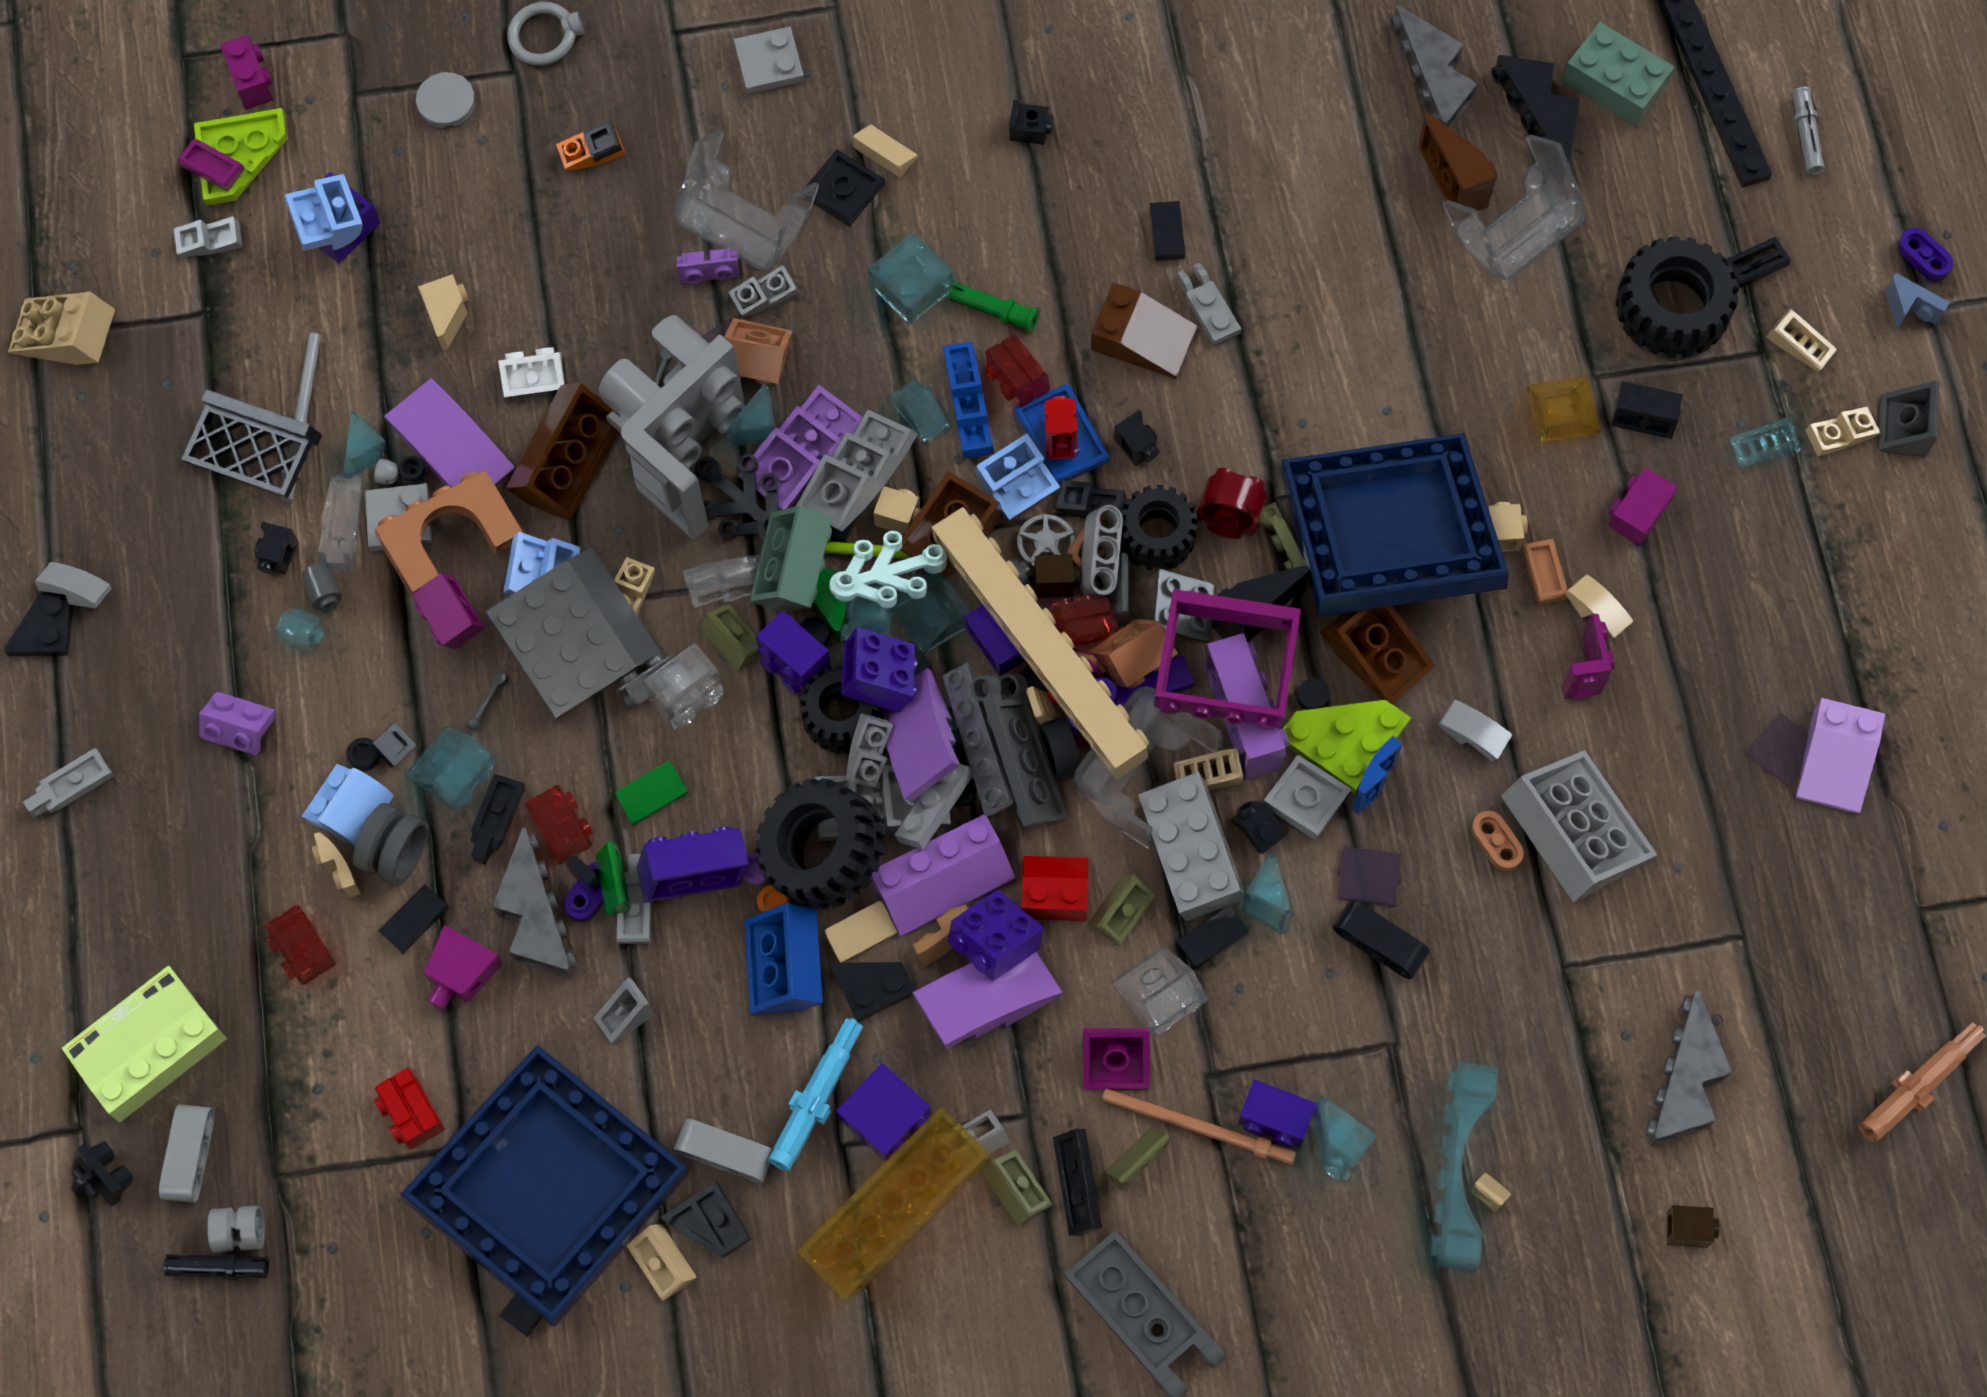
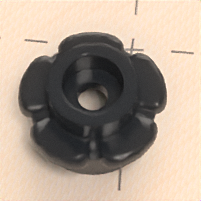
(410, 463)

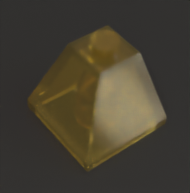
(1563, 409)

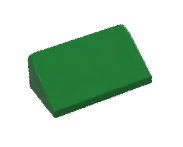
(651, 792)
(612, 879)

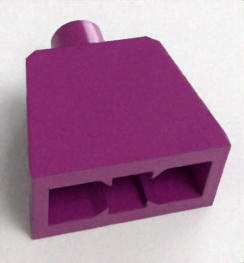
(458, 968)

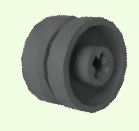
(390, 844)

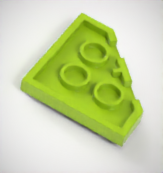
(247, 139)
(1345, 736)

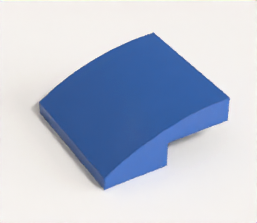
(1376, 774)

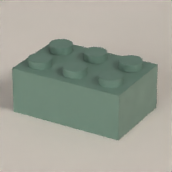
(1618, 74)
(791, 559)

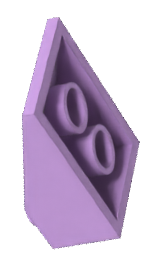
(1839, 755)

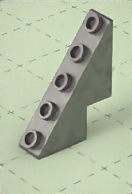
(1432, 65)
(978, 740)
(526, 901)
(1695, 1064)

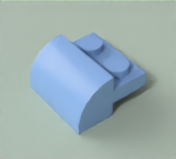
(325, 214)
(1016, 477)
(533, 558)
(346, 803)

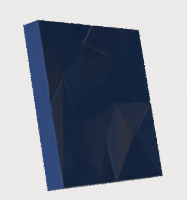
(1393, 524)
(545, 1185)

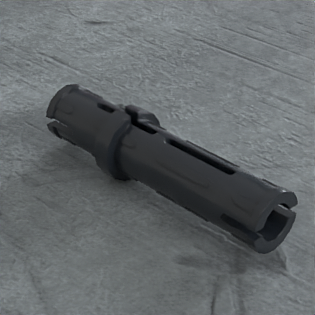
(228, 1266)

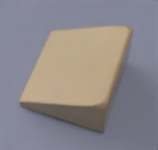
(1490, 1192)

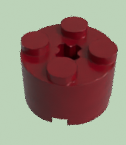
(1232, 504)

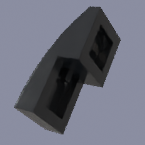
(1082, 498)

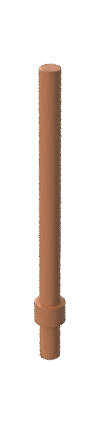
(1261, 1147)

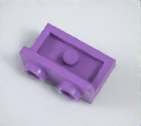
(235, 722)

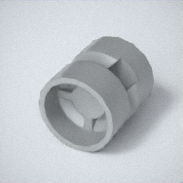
(225, 1226)

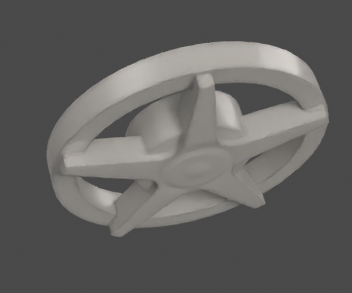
(1045, 540)

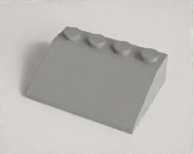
(1578, 825)

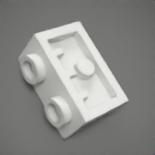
(532, 373)

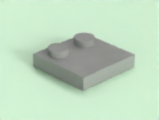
(768, 60)
(393, 501)
(1306, 797)

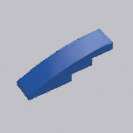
(968, 400)

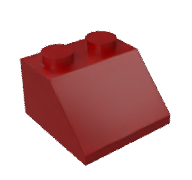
(1055, 888)

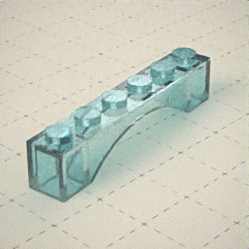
(1458, 1232)

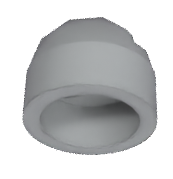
(386, 472)

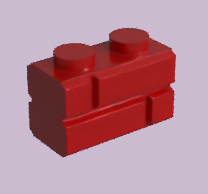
(1060, 428)
(408, 1108)

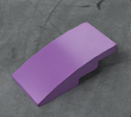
(446, 436)
(801, 443)
(921, 739)
(973, 1004)

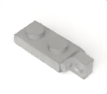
(69, 783)
(634, 925)

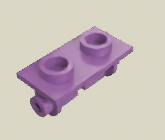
(721, 266)

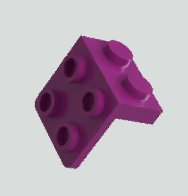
(1590, 677)

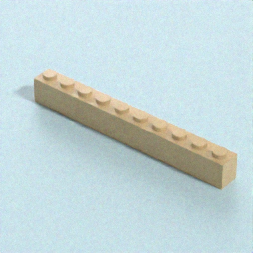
(1040, 643)

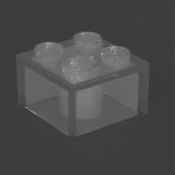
(684, 687)

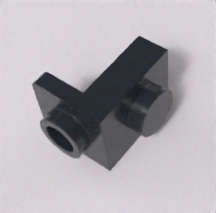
(1259, 825)

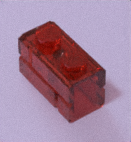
(1016, 371)
(1085, 620)
(558, 823)
(299, 945)

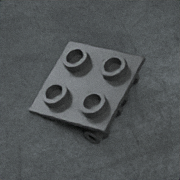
(1187, 626)

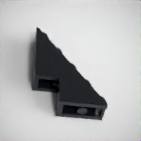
(1528, 90)

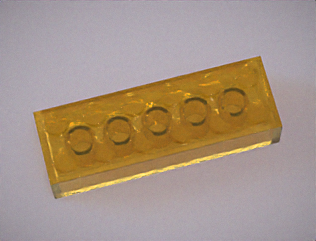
(894, 1205)

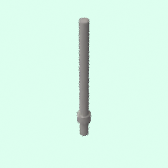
(304, 396)

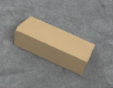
(884, 150)
(860, 931)
(661, 1261)

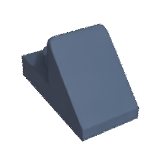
(1909, 296)

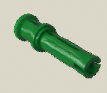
(1006, 311)

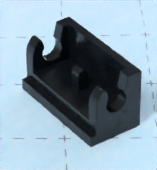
(1647, 410)

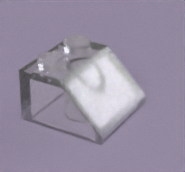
(1160, 991)

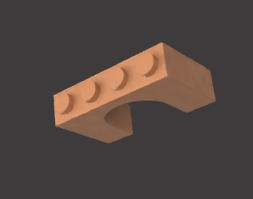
(473, 498)

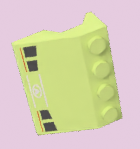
(143, 1044)

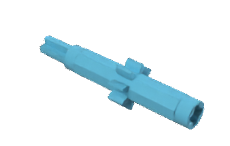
(811, 1104)

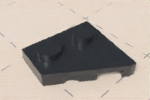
(44, 628)
(872, 985)
(710, 1221)

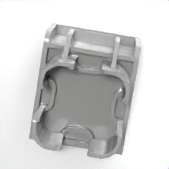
(670, 422)

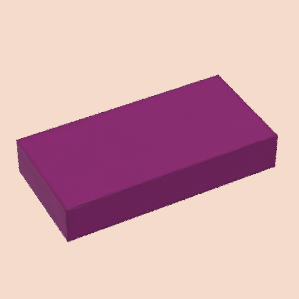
(211, 164)

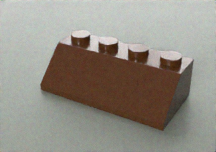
(564, 452)

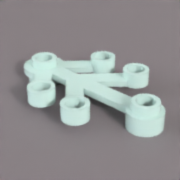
(850, 584)

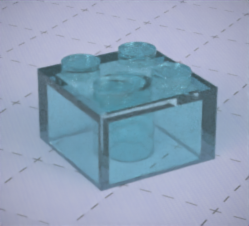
(911, 278)

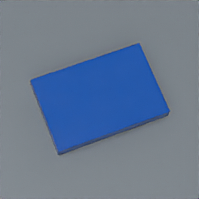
(1090, 449)

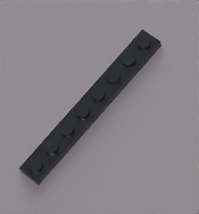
(1717, 91)

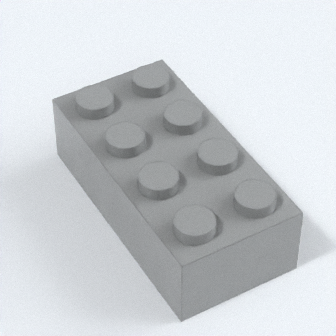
(1192, 846)

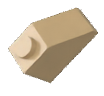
(445, 307)

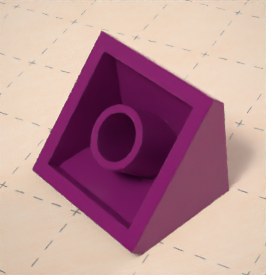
(1116, 1058)

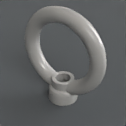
(571, 25)

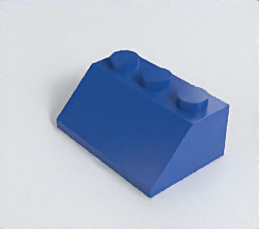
(783, 960)

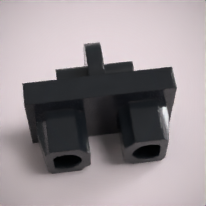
(92, 1164)

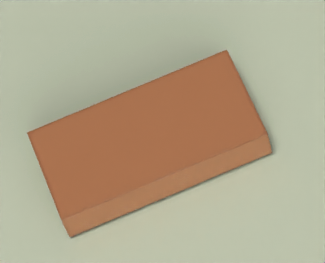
(1545, 571)

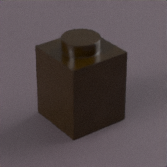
(1055, 576)
(1691, 1226)

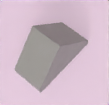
(623, 1011)

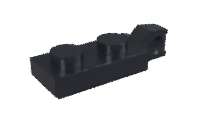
(495, 816)

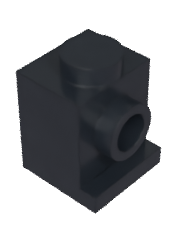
(1029, 123)
(1136, 439)
(275, 548)

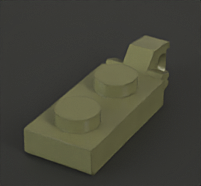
(1283, 539)

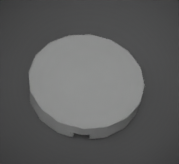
(445, 100)

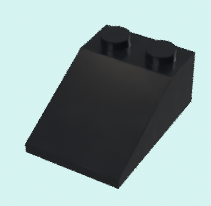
(1277, 589)

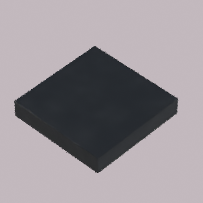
(845, 187)

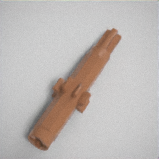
(1914, 1089)

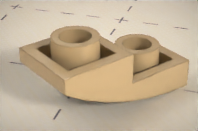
(1842, 432)
(634, 581)
(1592, 598)
(333, 861)

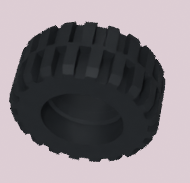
(1684, 263)
(790, 824)

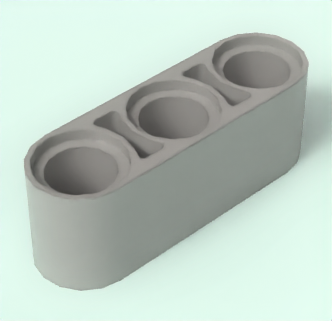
(1110, 540)
(723, 1151)
(186, 1153)

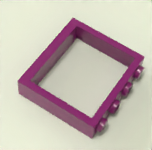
(1232, 611)

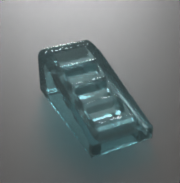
(1784, 425)

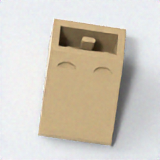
(63, 328)

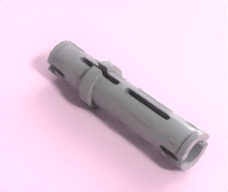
(1806, 121)

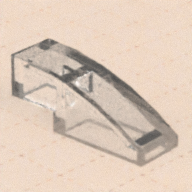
(341, 522)
(721, 579)

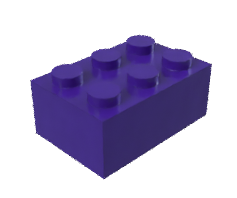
(692, 864)

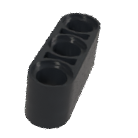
(1381, 939)

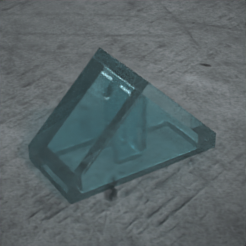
(919, 410)
(754, 421)
(363, 447)

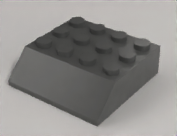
(572, 633)

